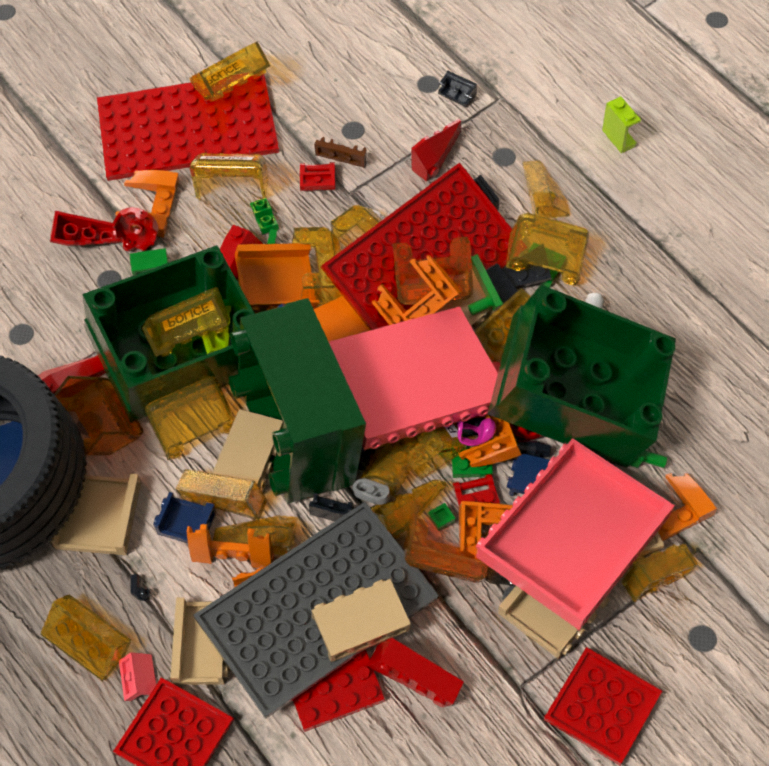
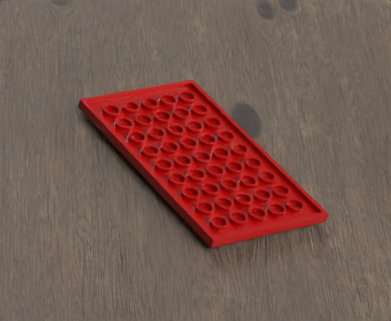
(175, 123)
(428, 223)

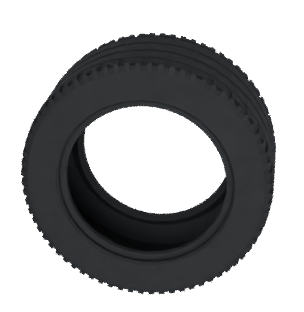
(49, 469)

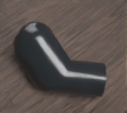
(137, 590)

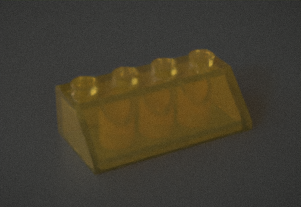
(391, 464)
(85, 636)

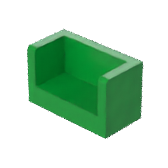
(148, 260)

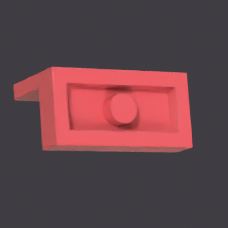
(137, 675)

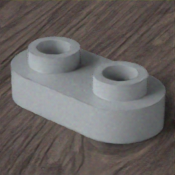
(373, 491)

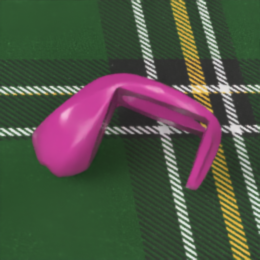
(485, 432)

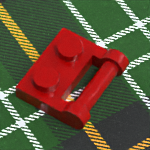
(313, 180)
(484, 496)

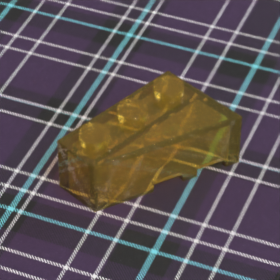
(658, 569)

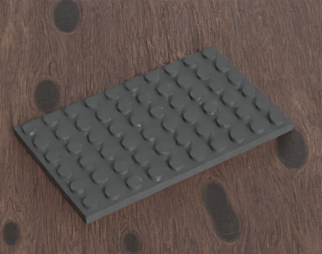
(267, 620)

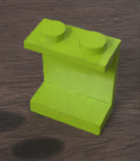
(616, 122)

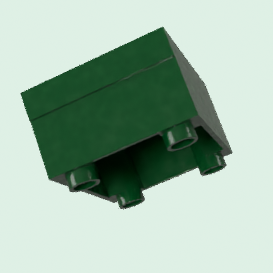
(121, 309)
(583, 376)
(295, 378)

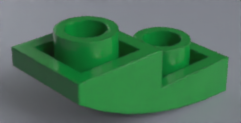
(263, 215)

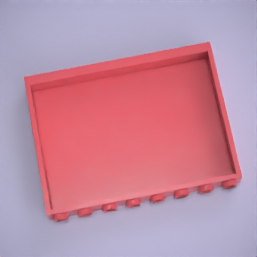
(416, 375)
(574, 532)

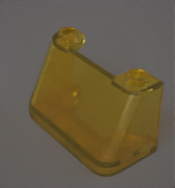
(547, 245)
(189, 415)

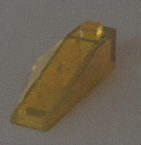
(543, 192)
(396, 513)
(281, 530)

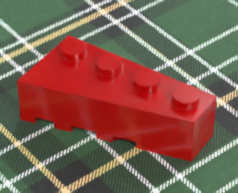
(415, 672)

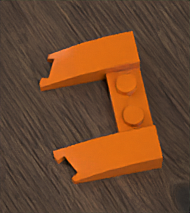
(165, 186)
(442, 293)
(499, 449)
(696, 509)
(471, 518)
(202, 548)

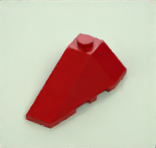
(432, 151)
(79, 230)
(235, 237)
(87, 367)

